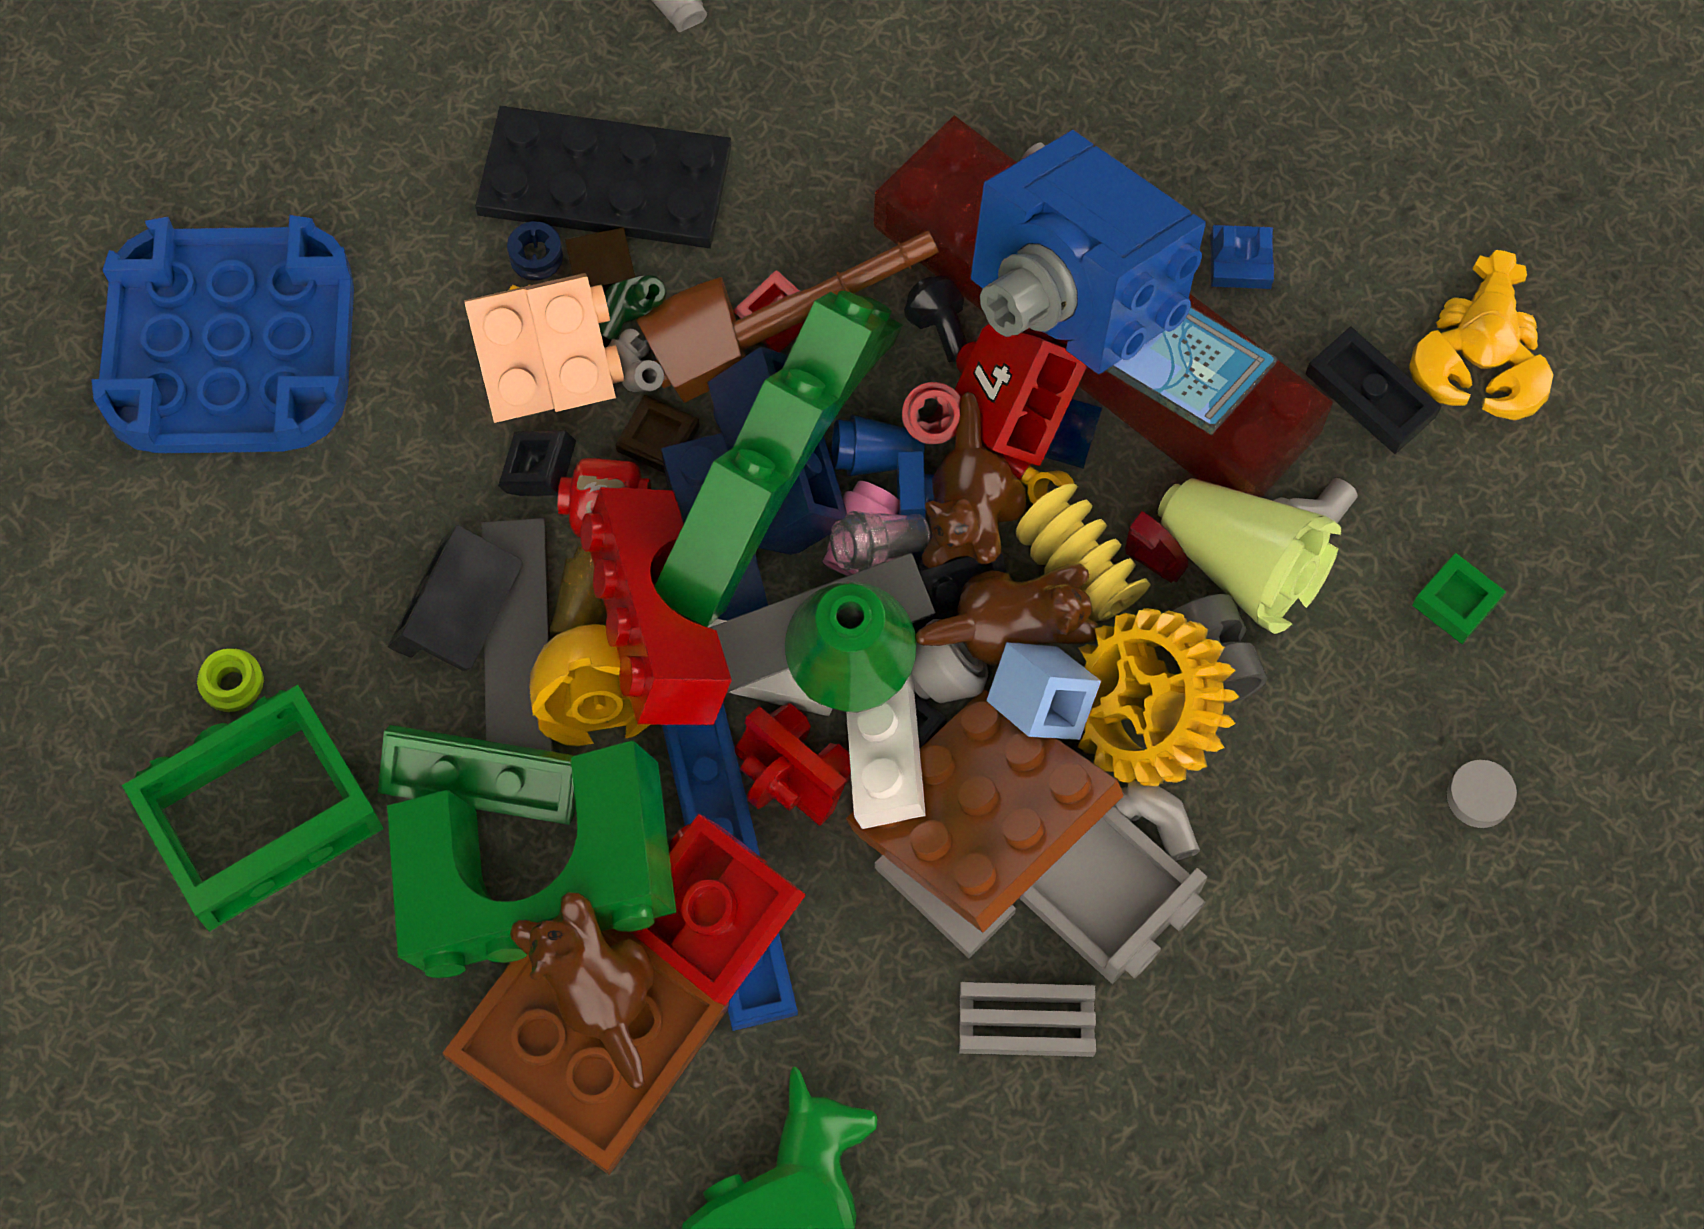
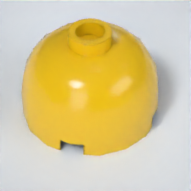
(579, 687)

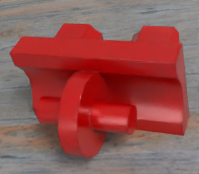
(787, 767)

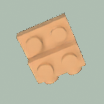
(544, 347)

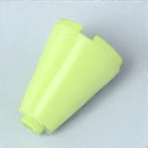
(1252, 547)

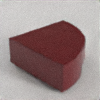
(1155, 548)

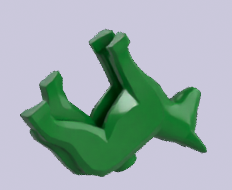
(808, 1180)

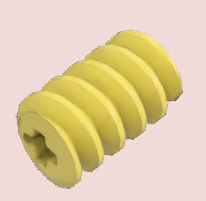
(1063, 539)

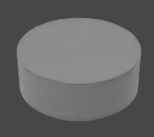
(1481, 793)

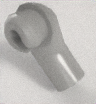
(1165, 812)

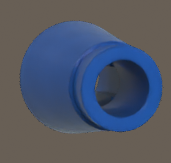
(869, 445)

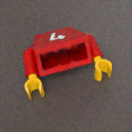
(1022, 396)

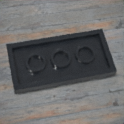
(604, 176)

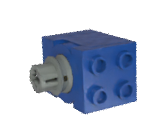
(1084, 252)

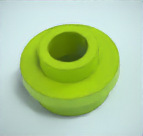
(225, 662)

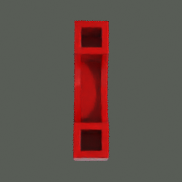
(667, 662)

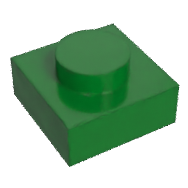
(1458, 598)

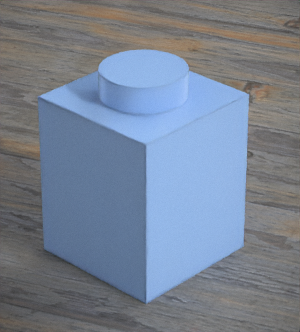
(1043, 691)

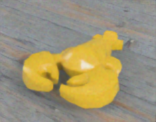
(1488, 338)

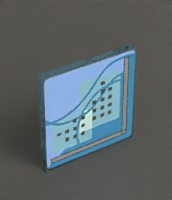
(1197, 370)

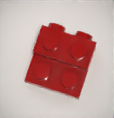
(725, 909)

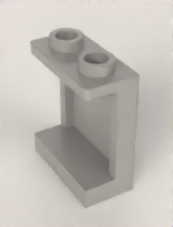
(1116, 896)

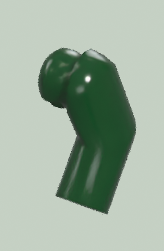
(630, 301)

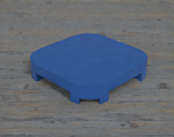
(225, 338)

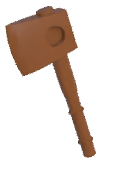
(699, 335)

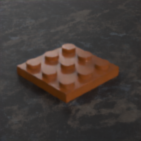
(994, 812)
(567, 1079)

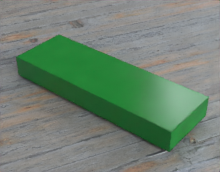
(478, 772)

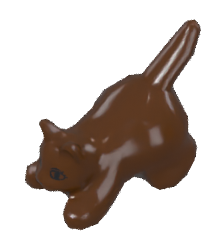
(971, 496)
(1026, 612)
(594, 983)

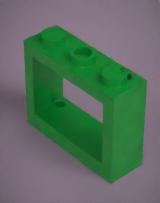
(280, 861)

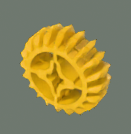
(1170, 710)

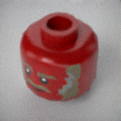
(580, 491)

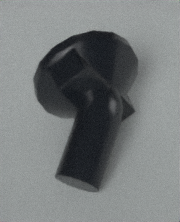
(937, 303)

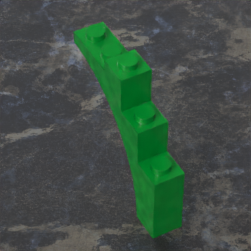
(788, 419)

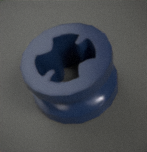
(535, 233)

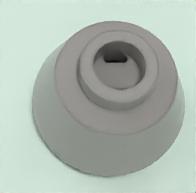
(947, 672)

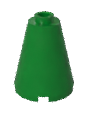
(850, 646)

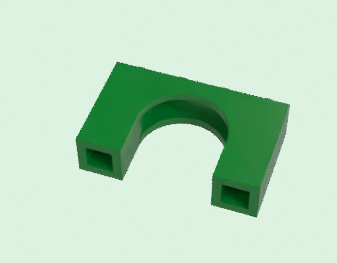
(616, 864)

